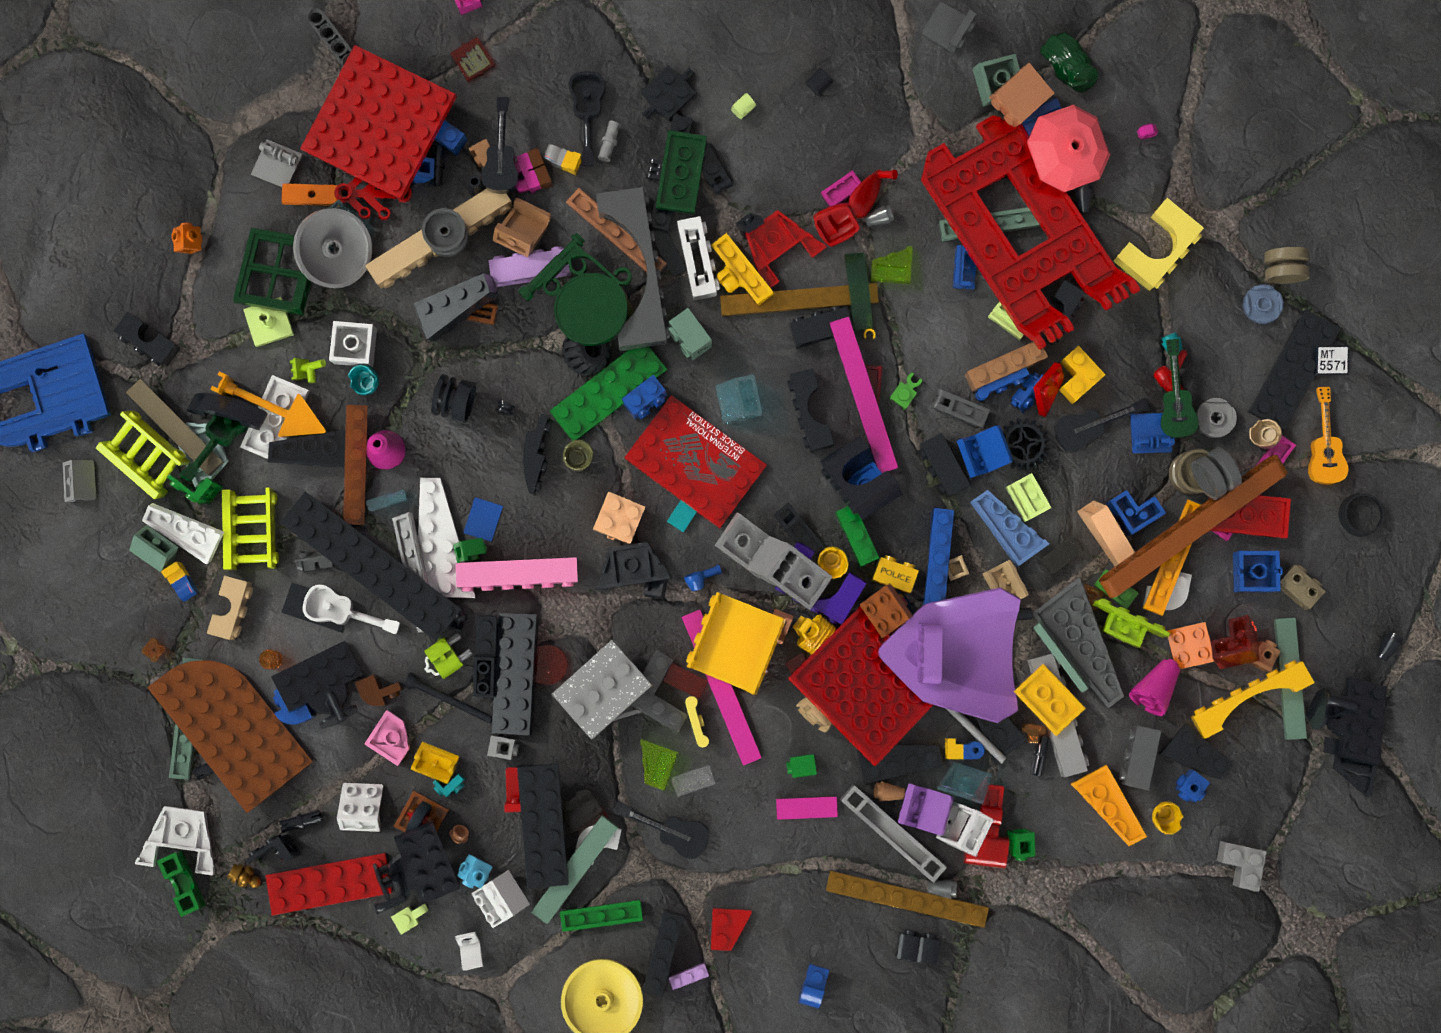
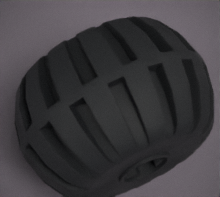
(585, 359)

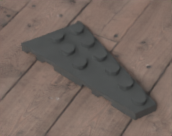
(1076, 630)

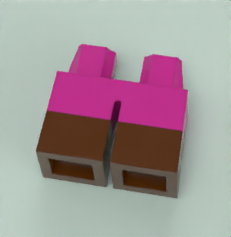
(534, 172)

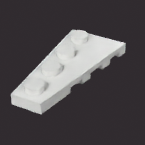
(188, 533)

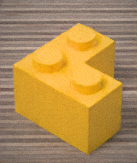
(1084, 374)

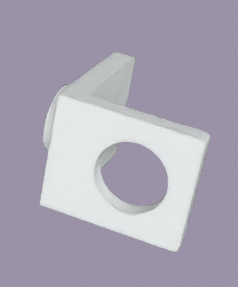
(470, 951)

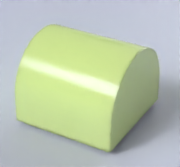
(743, 106)

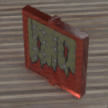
(472, 59)

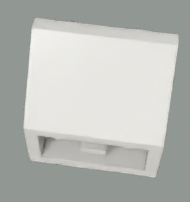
(500, 899)

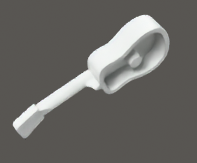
(325, 605)

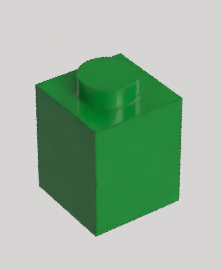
(801, 766)

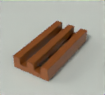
(483, 320)

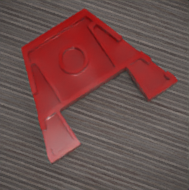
(774, 239)

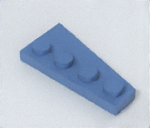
(1012, 534)

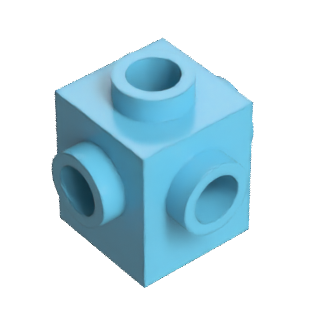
(474, 872)

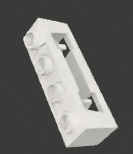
(690, 227)

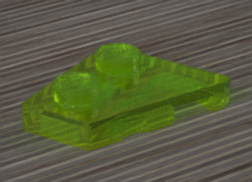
(893, 267)
(657, 764)

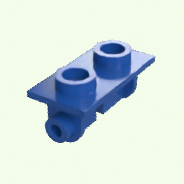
(1025, 399)

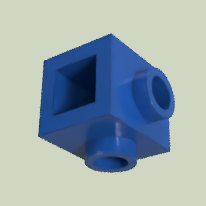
(1198, 784)

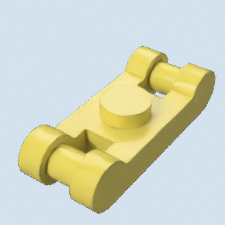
(696, 722)

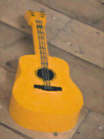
(1327, 460)

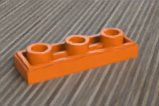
(300, 194)

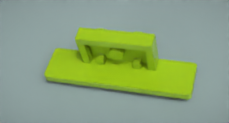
(1126, 626)

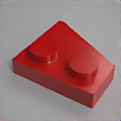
(727, 927)

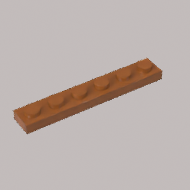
(355, 464)

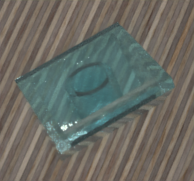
(966, 782)

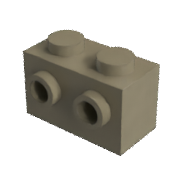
(1301, 587)

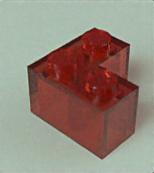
(1239, 647)

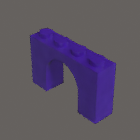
(840, 603)

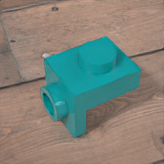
(454, 786)

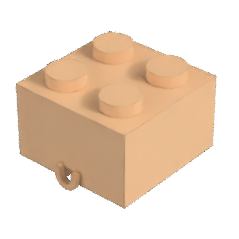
(619, 518)

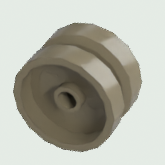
(1286, 265)
(1181, 472)

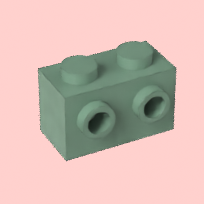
(153, 548)

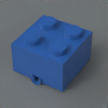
(1256, 571)

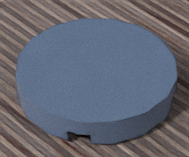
(1262, 304)

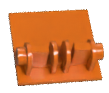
(1190, 645)

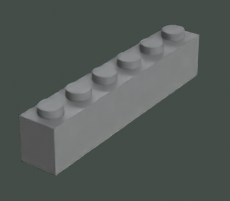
(1067, 743)

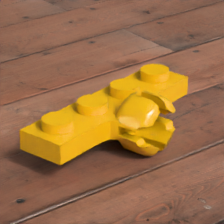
(739, 271)

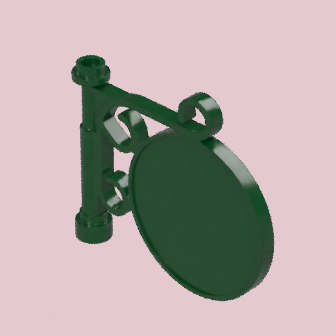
(589, 306)

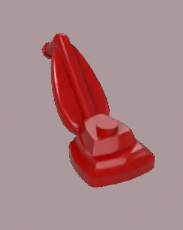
(840, 220)

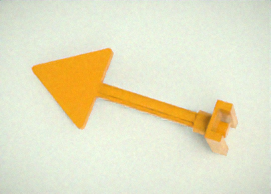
(298, 420)

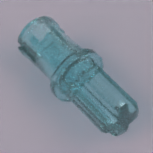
(386, 500)

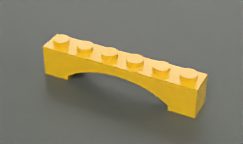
(1210, 719)

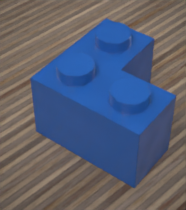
(1134, 517)

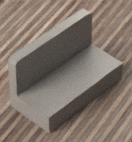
(79, 480)

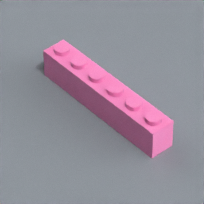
(516, 573)

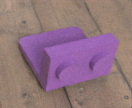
(925, 809)

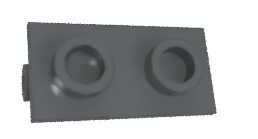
(307, 559)

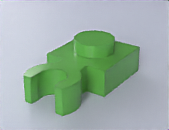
(904, 393)

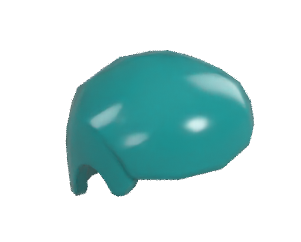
(363, 379)

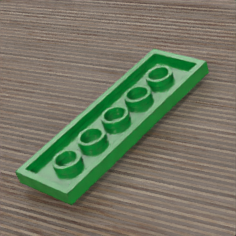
(605, 391)

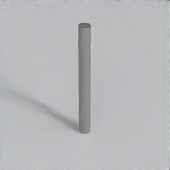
(978, 735)

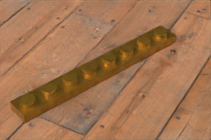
(907, 899)

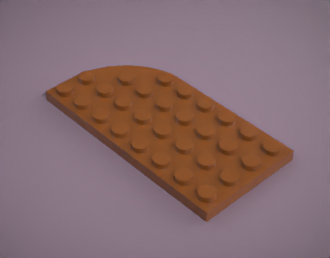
(231, 729)

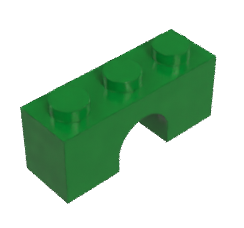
(857, 536)
(177, 871)

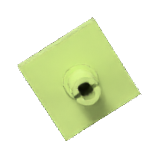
(268, 325)

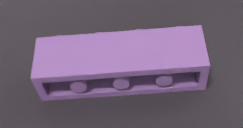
(523, 269)

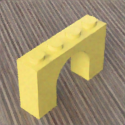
(1183, 232)

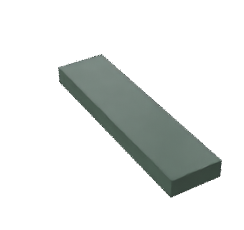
(1061, 656)

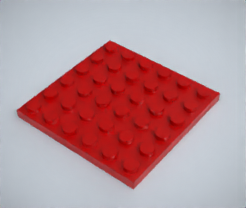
(378, 122)
(858, 689)

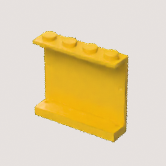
(735, 642)

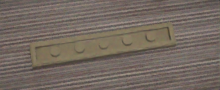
(173, 425)

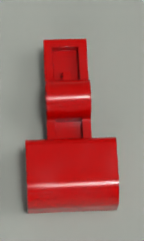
(994, 847)

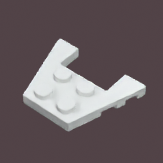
(180, 830)

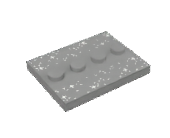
(601, 689)

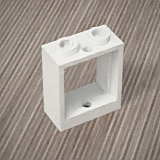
(973, 833)

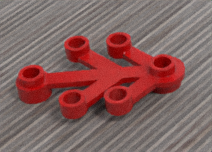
(369, 195)

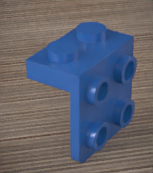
(985, 451)

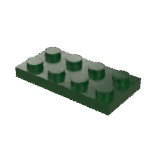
(681, 172)

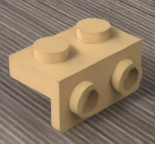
(1006, 577)

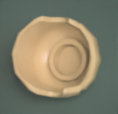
(1265, 434)

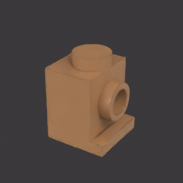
(480, 150)
(1264, 663)

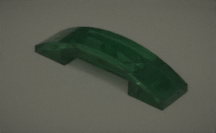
(858, 291)

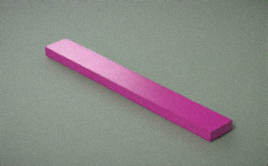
(863, 394)
(727, 702)

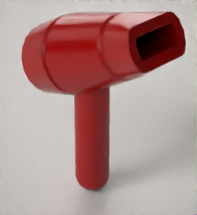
(1163, 374)

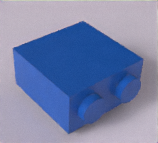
(644, 398)

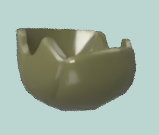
(577, 455)

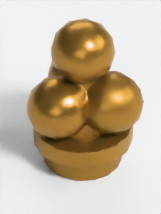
(244, 876)

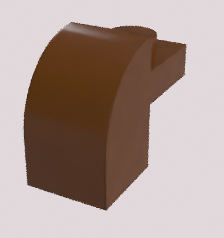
(372, 692)

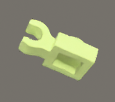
(407, 918)

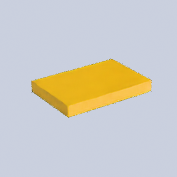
(1049, 699)

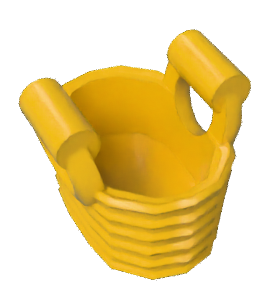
(819, 632)

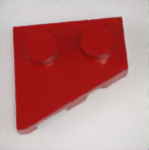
(1047, 388)

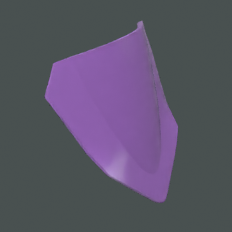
(959, 653)

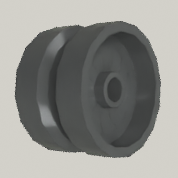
(445, 244)
(1216, 473)

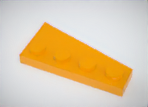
(1107, 799)

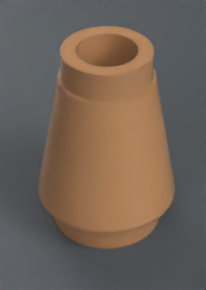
(888, 792)

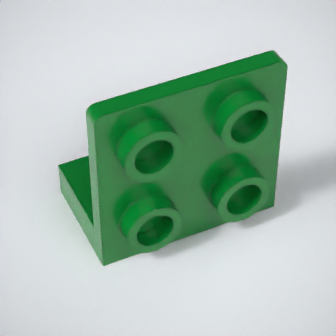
(205, 492)

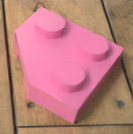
(390, 738)

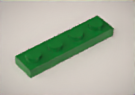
(601, 915)

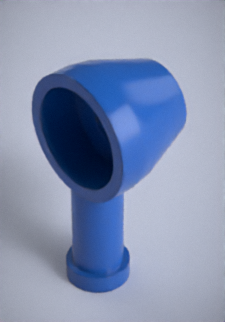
(696, 580)

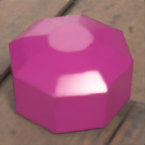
(1147, 131)

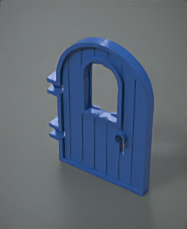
(59, 395)

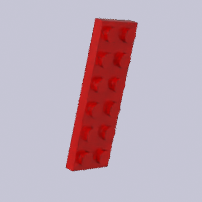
(325, 884)

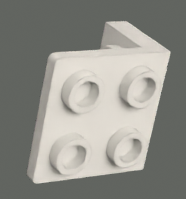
(360, 807)

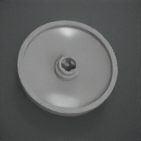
(349, 245)

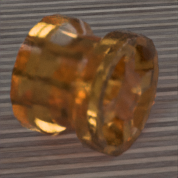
(266, 658)

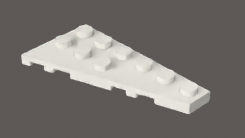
(437, 538)

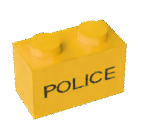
(900, 576)

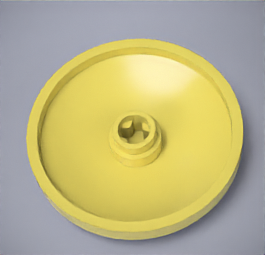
(602, 998)

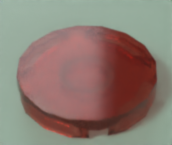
(550, 665)

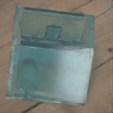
(739, 399)

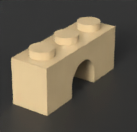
(228, 625)

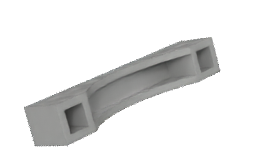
(893, 833)

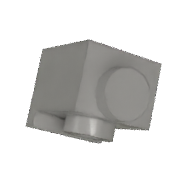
(495, 747)

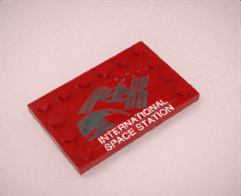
(695, 462)

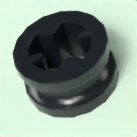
(505, 408)

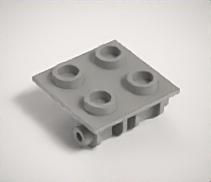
(276, 163)

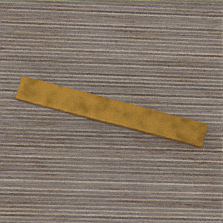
(792, 300)

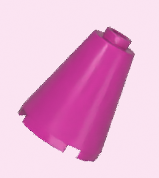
(385, 449)
(1157, 687)

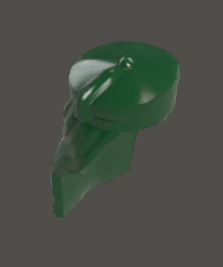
(1070, 62)

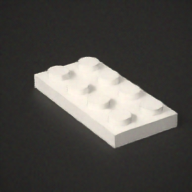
(281, 394)

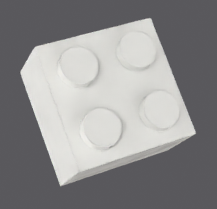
(353, 344)

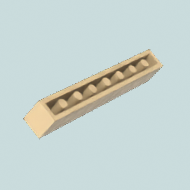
(415, 251)

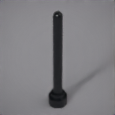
(413, 682)

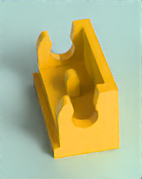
(435, 762)

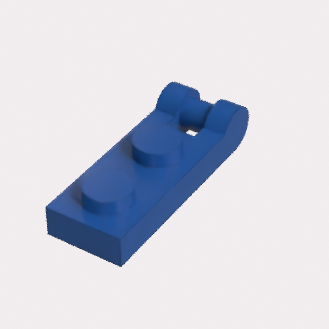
(1001, 384)

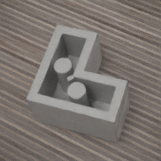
(1248, 864)

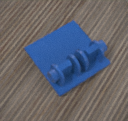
(1148, 435)

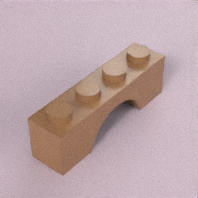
(1005, 365)

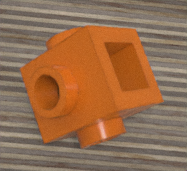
(187, 238)

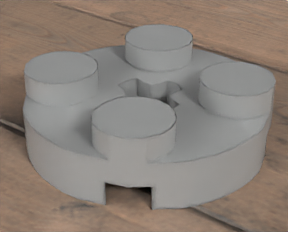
(1222, 427)

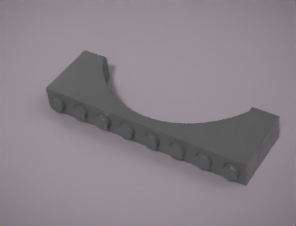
(629, 212)

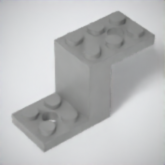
(773, 561)

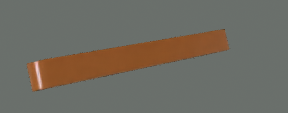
(1192, 527)

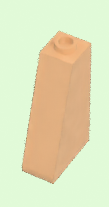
(1106, 531)

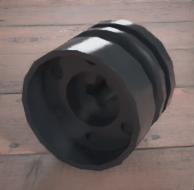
(449, 397)

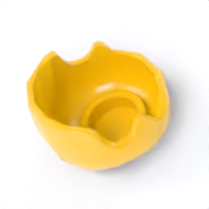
(833, 561)
(1167, 817)

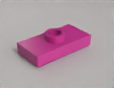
(841, 189)

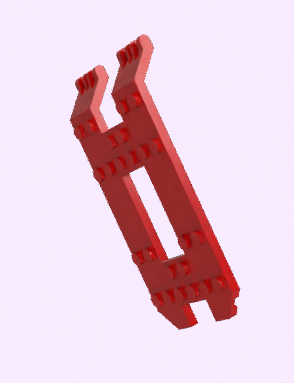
(1020, 278)

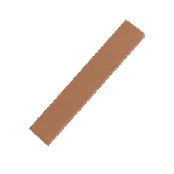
(588, 209)

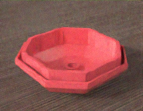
(1053, 150)

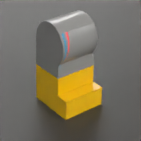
(563, 159)

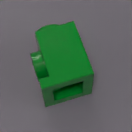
(469, 550)
(1021, 843)

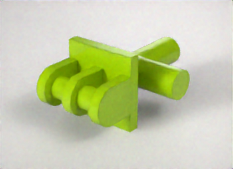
(304, 370)

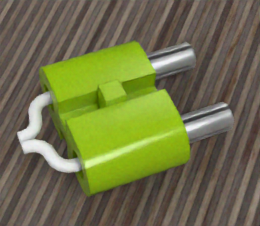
(444, 657)

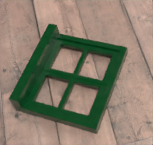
(303, 284)

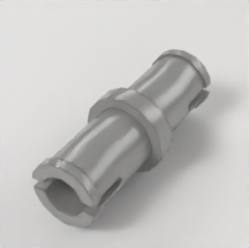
(609, 141)

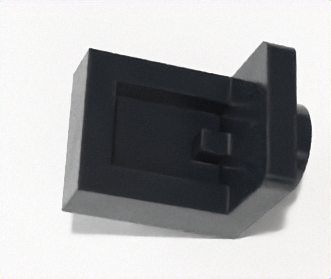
(748, 224)

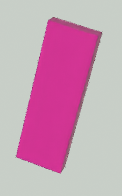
(806, 807)

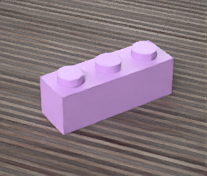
(688, 976)

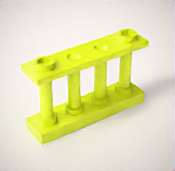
(126, 463)
(231, 520)

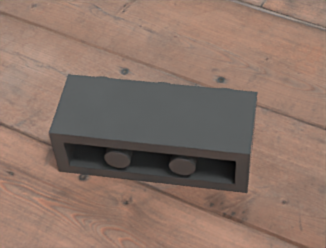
(1140, 757)

